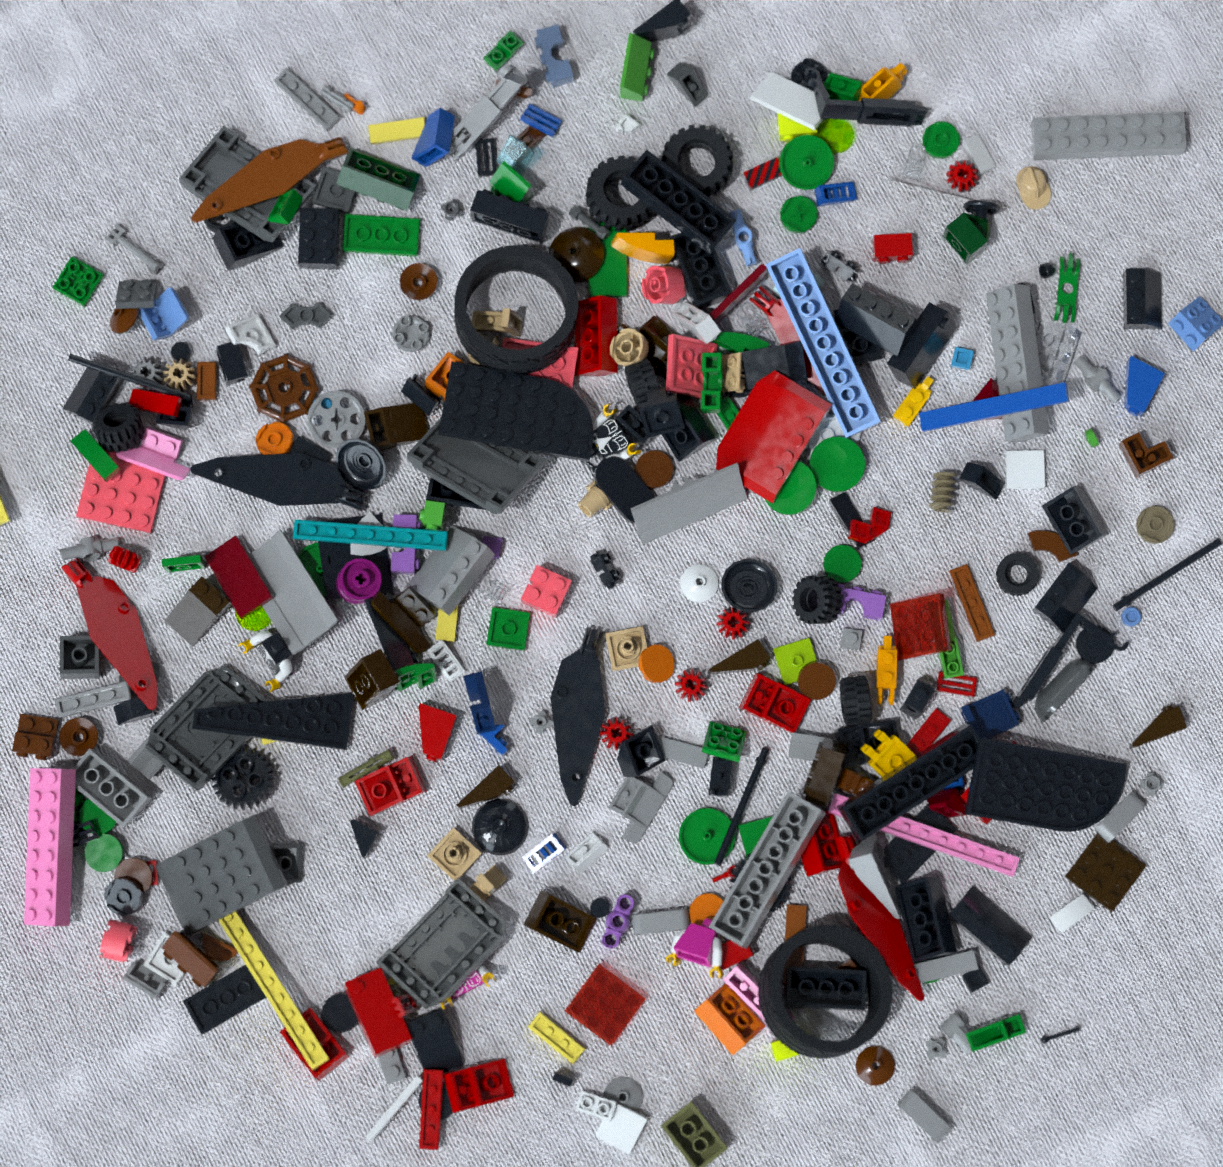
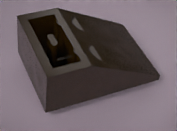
(395, 425)

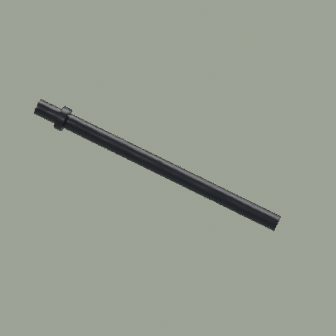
(129, 377)
(1126, 600)
(760, 761)

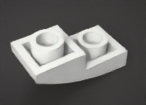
(1072, 913)
(596, 1105)

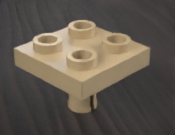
(625, 647)
(454, 854)

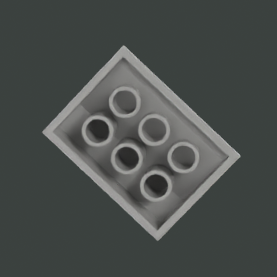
(451, 573)

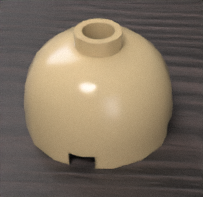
(629, 347)

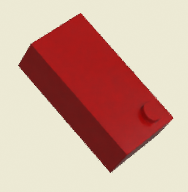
(376, 1013)

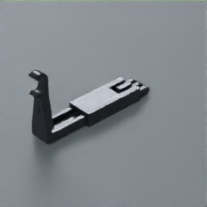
(867, 110)
(1054, 653)

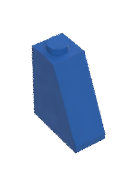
(435, 138)
(1140, 385)

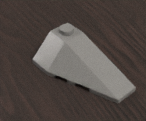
(870, 869)

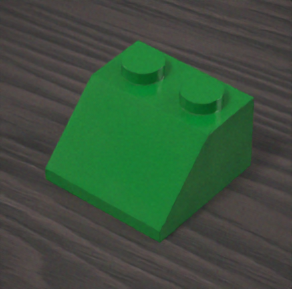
(510, 184)

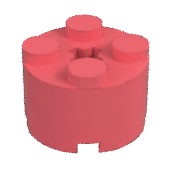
(663, 285)
(117, 941)

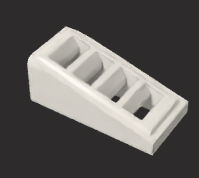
(434, 649)

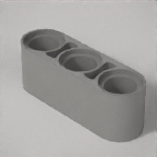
(1120, 817)
(660, 922)
(924, 1116)

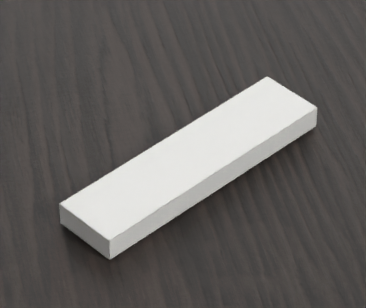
(395, 1107)

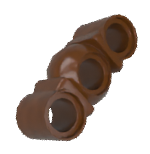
(852, 782)

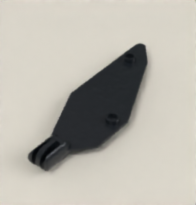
(282, 479)
(578, 713)

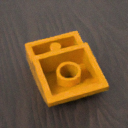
(644, 247)

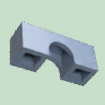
(557, 71)

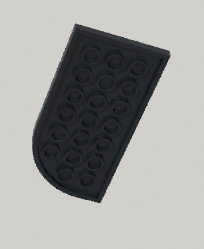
(516, 412)
(1042, 786)

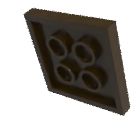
(1105, 872)

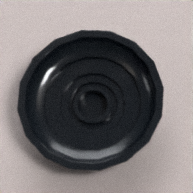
(361, 464)
(749, 585)
(500, 827)

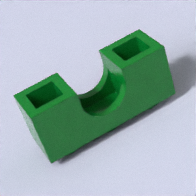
(712, 383)

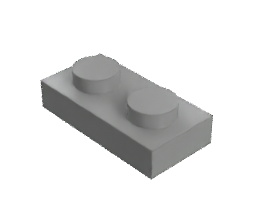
(392, 1067)

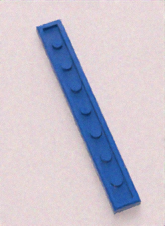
(994, 407)

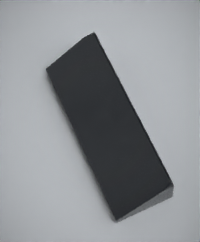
(846, 513)

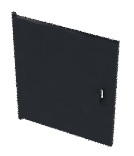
(337, 555)

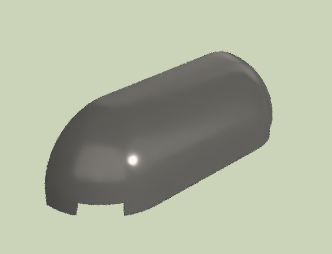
(1062, 687)

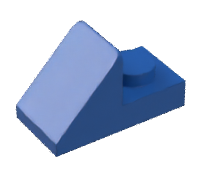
(498, 744)

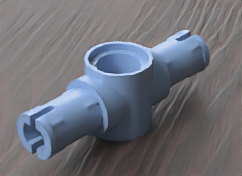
(744, 246)

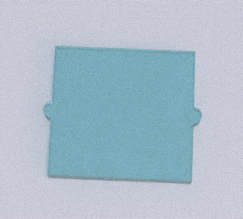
(516, 154)

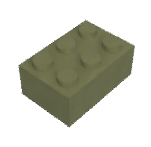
(693, 1136)

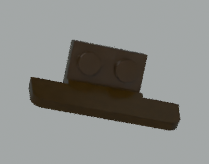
(657, 338)
(406, 616)

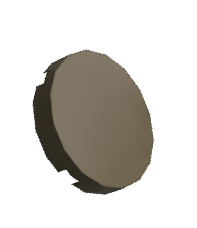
(1155, 524)

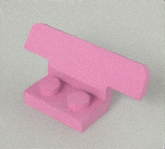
(157, 453)

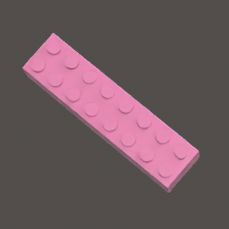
(49, 847)

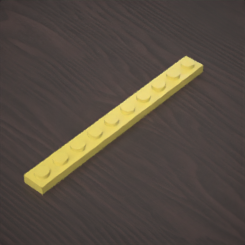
(274, 990)

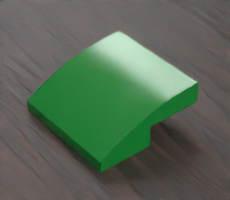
(843, 87)
(419, 674)

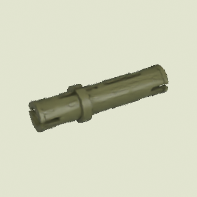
(345, 779)

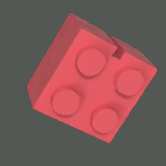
(546, 591)

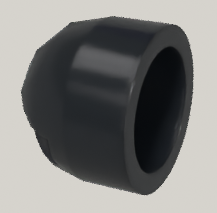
(1043, 268)

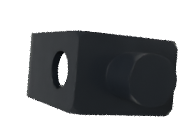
(917, 699)

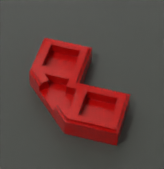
(866, 532)

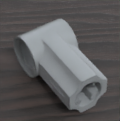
(956, 1030)

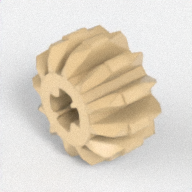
(172, 375)

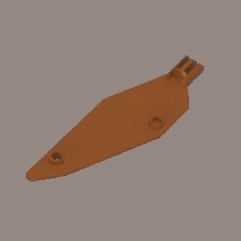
(268, 176)

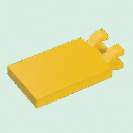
(888, 755)

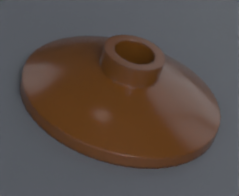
(414, 273)
(123, 319)
(69, 734)
(867, 1058)

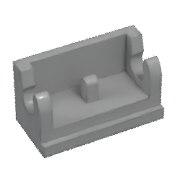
(145, 979)

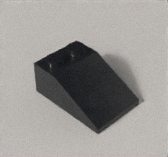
(666, 23)
(241, 247)
(783, 358)
(435, 1042)

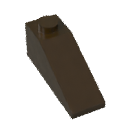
(745, 660)
(1164, 724)
(490, 788)

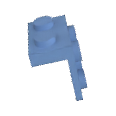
(166, 315)
(1196, 323)

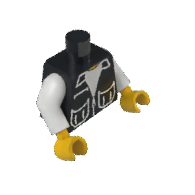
(609, 438)
(274, 653)

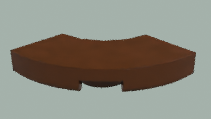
(1050, 543)

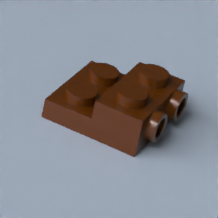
(35, 737)

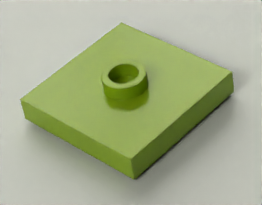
(792, 658)

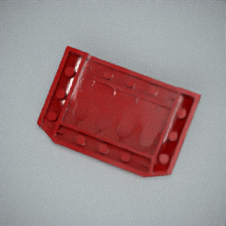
(771, 433)

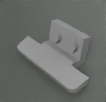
(639, 803)

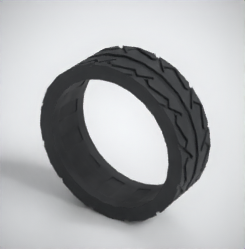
(518, 259)
(866, 958)

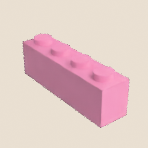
(746, 987)

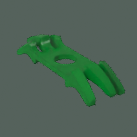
(1064, 299)

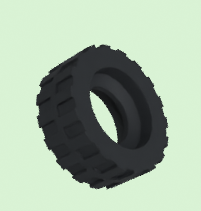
(1030, 567)

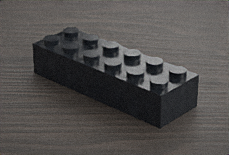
(678, 202)

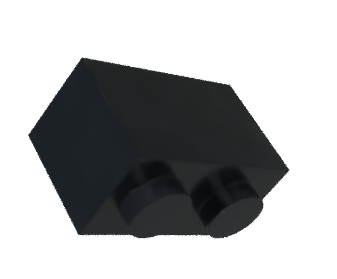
(633, 425)

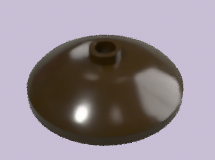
(589, 254)

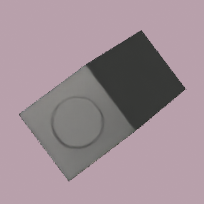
(687, 83)

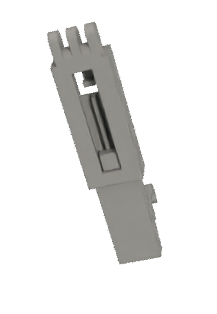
(486, 111)

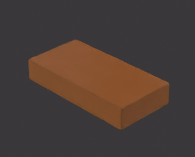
(206, 381)

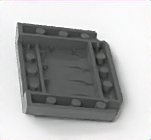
(197, 753)
(445, 946)

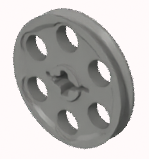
(343, 413)

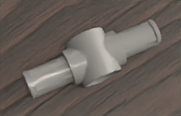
(1097, 379)
(89, 549)

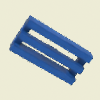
(541, 117)

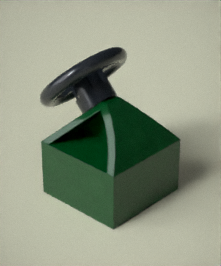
(969, 232)

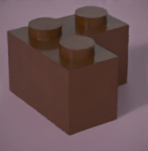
(1142, 459)

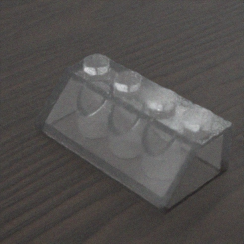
(1056, 350)

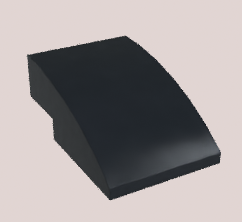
(860, 349)
(859, 735)

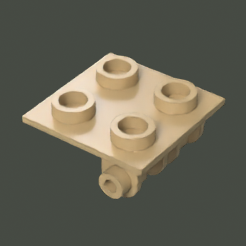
(732, 373)

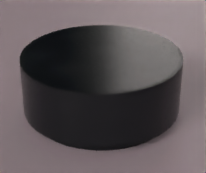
(180, 351)
(600, 908)

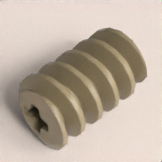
(942, 492)

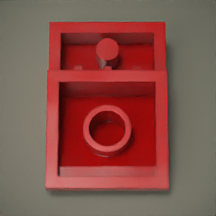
(774, 703)
(390, 786)
(326, 1039)
(478, 1085)

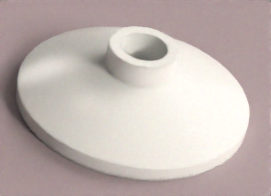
(692, 590)

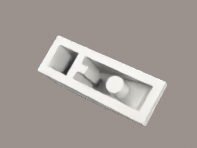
(697, 322)

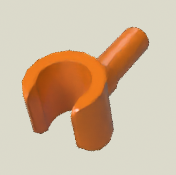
(359, 106)

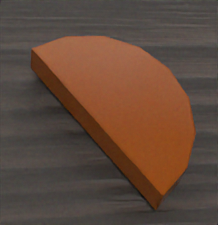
(218, 950)

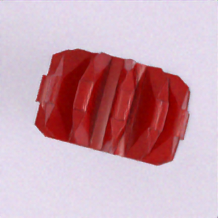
(958, 181)
(124, 559)
(727, 618)
(693, 679)
(614, 727)

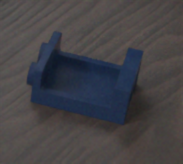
(481, 712)
(991, 715)

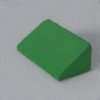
(285, 207)

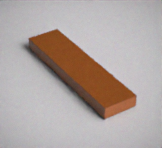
(971, 603)
(794, 924)

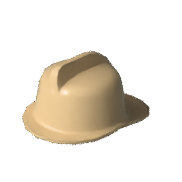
(1033, 187)

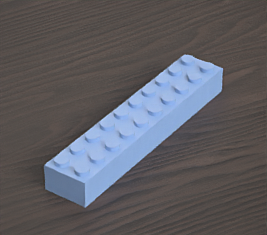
(823, 343)

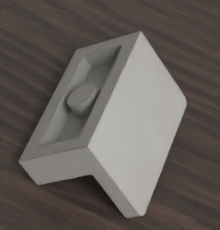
(804, 746)
(144, 761)

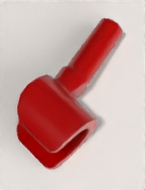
(726, 874)

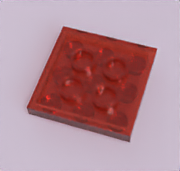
(920, 627)
(605, 1004)

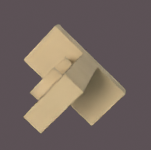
(504, 321)
(488, 883)

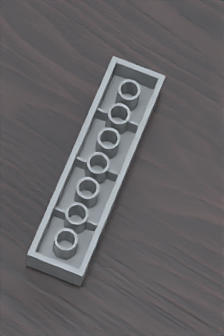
(1108, 136)
(1016, 357)
(767, 870)

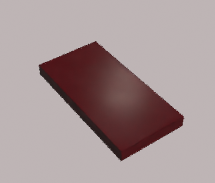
(739, 294)
(238, 577)

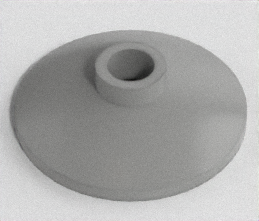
(625, 1086)

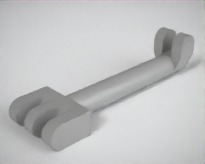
(119, 238)

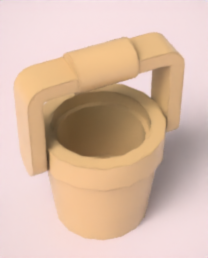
(593, 500)

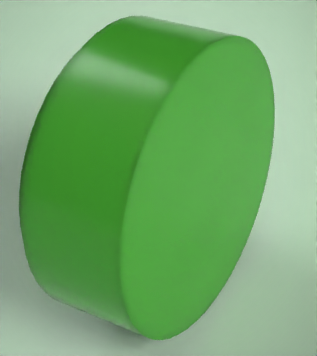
(1091, 438)

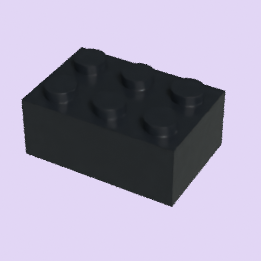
(319, 238)

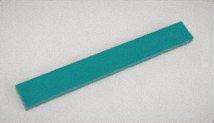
(370, 535)

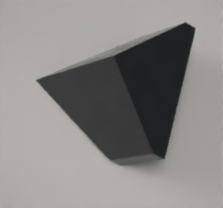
(183, 418)

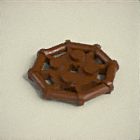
(294, 392)

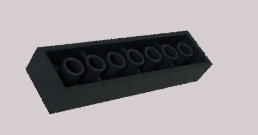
(910, 783)

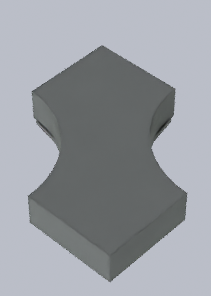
(315, 315)

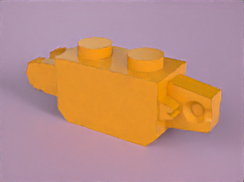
(884, 83)
(886, 670)

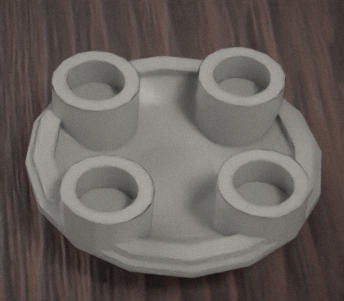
(410, 333)

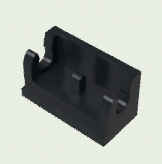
(231, 363)
(421, 396)
(720, 777)

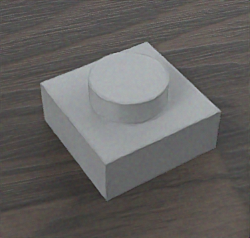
(851, 639)

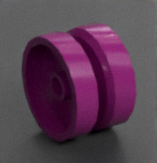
(349, 586)

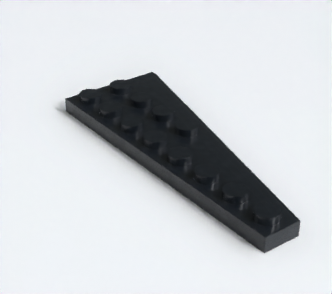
(304, 721)

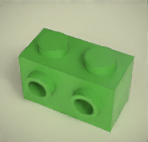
(433, 515)

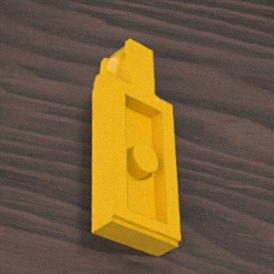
(913, 402)

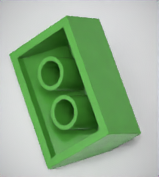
(636, 68)

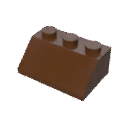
(190, 959)

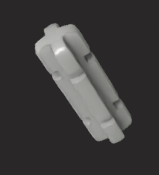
(337, 99)

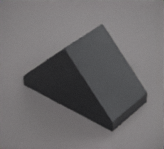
(364, 836)

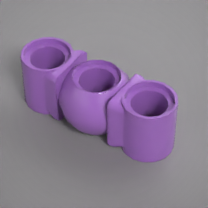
(617, 931)

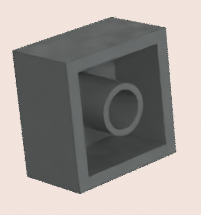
(79, 658)

